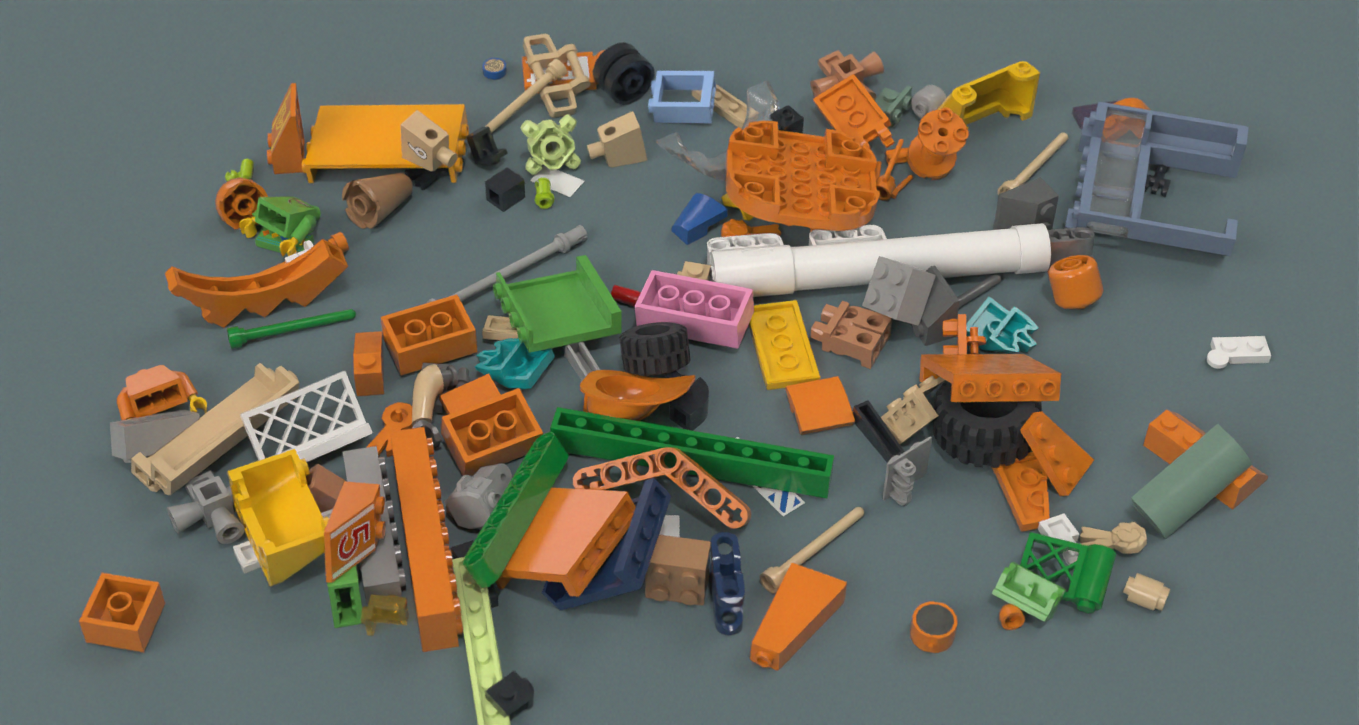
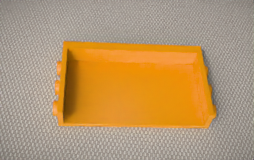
(372, 136)

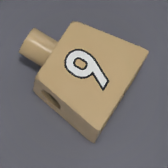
(425, 143)

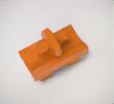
(957, 329)

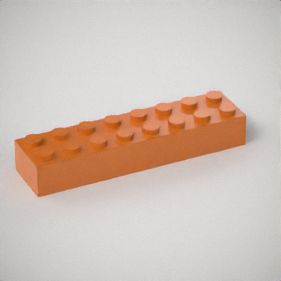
(426, 540)

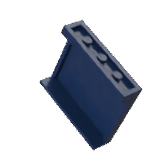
(629, 560)

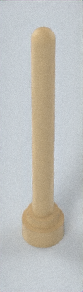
(554, 71)
(1035, 164)
(773, 577)

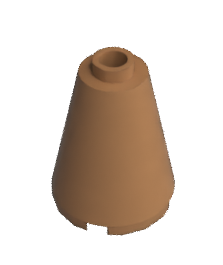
(375, 198)

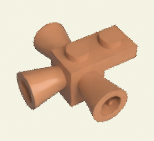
(838, 68)

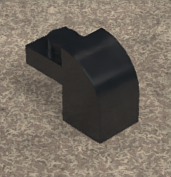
(692, 407)

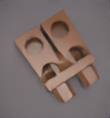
(852, 332)

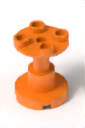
(937, 143)

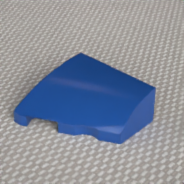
(697, 217)

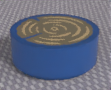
(494, 68)

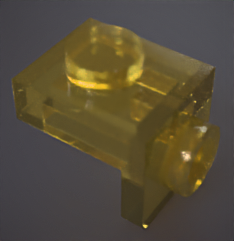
(384, 609)

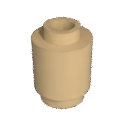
(1146, 592)

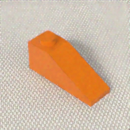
(369, 363)

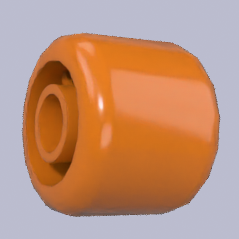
(1075, 282)

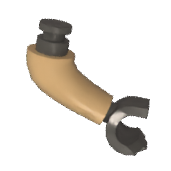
(426, 388)

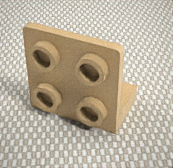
(913, 412)

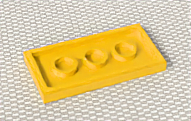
(782, 345)

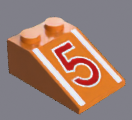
(353, 527)

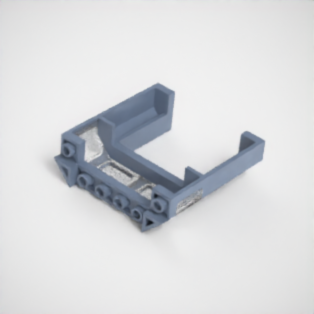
(1117, 151)

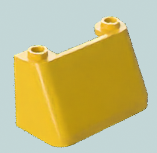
(1003, 91)
(278, 514)

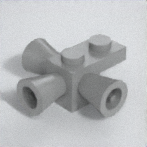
(212, 504)

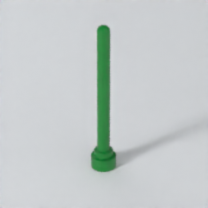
(239, 336)

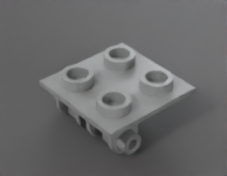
(905, 470)

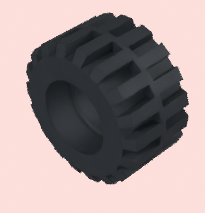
(655, 348)

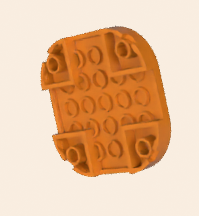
(801, 177)

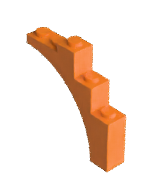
(261, 292)

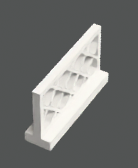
(322, 443)

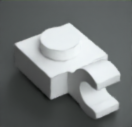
(1061, 528)

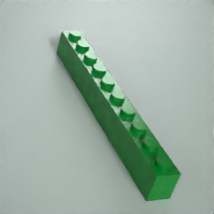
(719, 455)

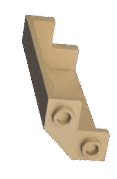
(213, 432)

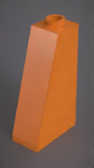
(796, 613)

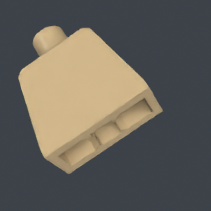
(619, 142)

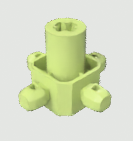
(550, 144)

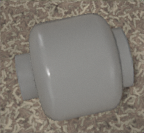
(927, 100)

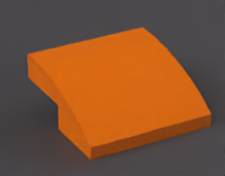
(820, 405)

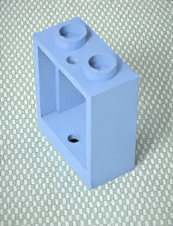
(683, 111)

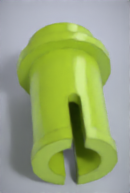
(544, 196)

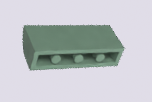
(1191, 481)

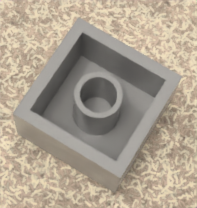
(898, 290)

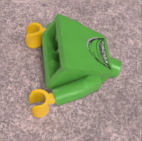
(284, 216)

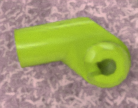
(245, 171)

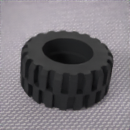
(978, 438)

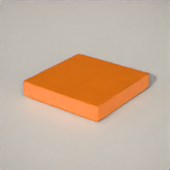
(469, 394)

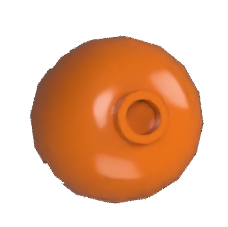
(238, 200)

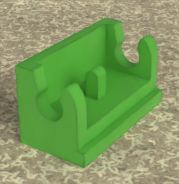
(1029, 591)

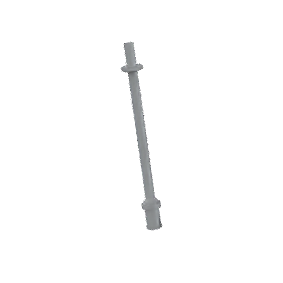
(561, 243)

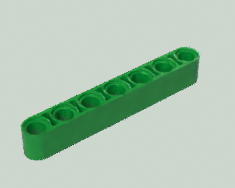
(515, 510)

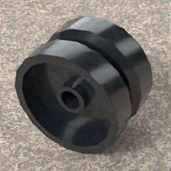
(623, 73)

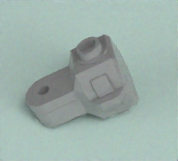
(478, 495)

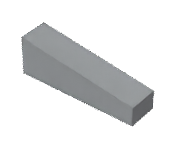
(580, 359)

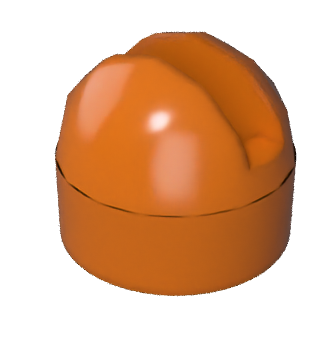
(1011, 617)

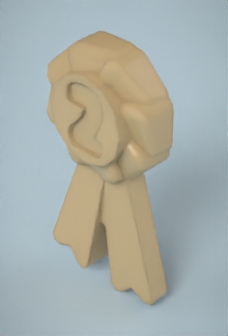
(1125, 537)

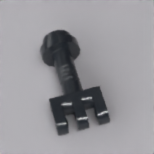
(1158, 181)

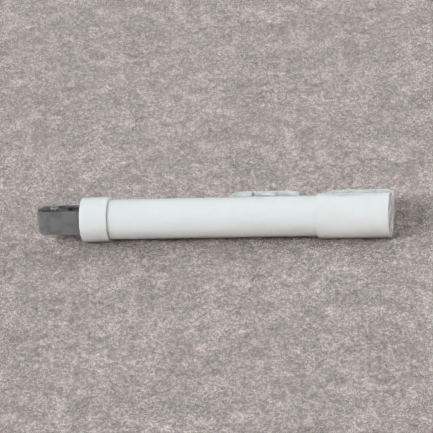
(851, 255)

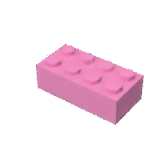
(707, 309)

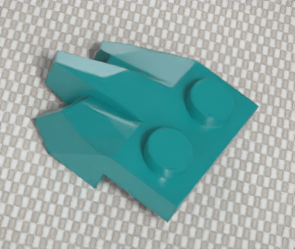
(1003, 329)
(513, 364)

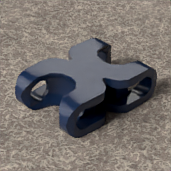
(727, 583)

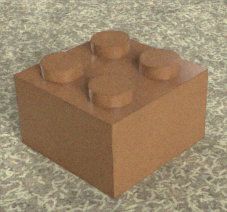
(678, 570)

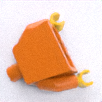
(156, 391)

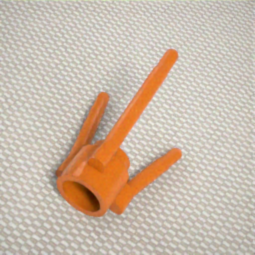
(886, 182)

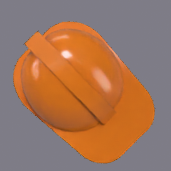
(629, 395)

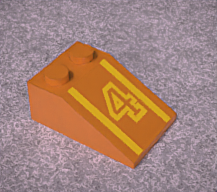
(287, 136)

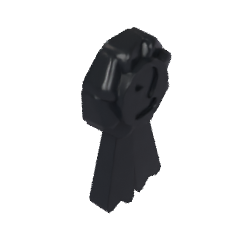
(424, 177)

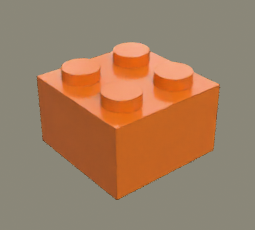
(122, 612)

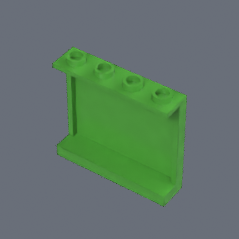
(560, 307)

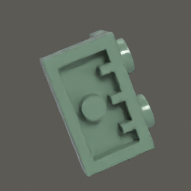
(894, 103)

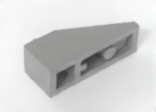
(148, 433)

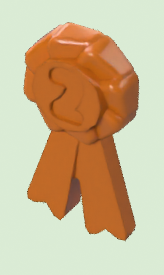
(738, 228)
(395, 418)

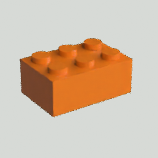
(429, 334)
(490, 432)

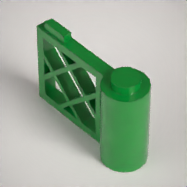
(1090, 572)

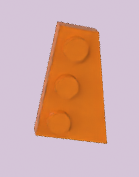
(1056, 452)
(1025, 491)

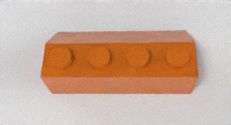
(1173, 434)

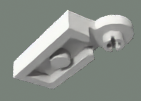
(1238, 351)

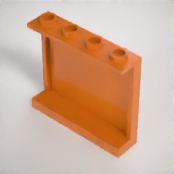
(993, 377)
(570, 537)

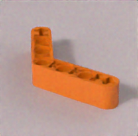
(677, 474)

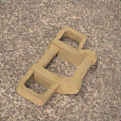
(562, 91)

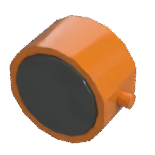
(933, 627)

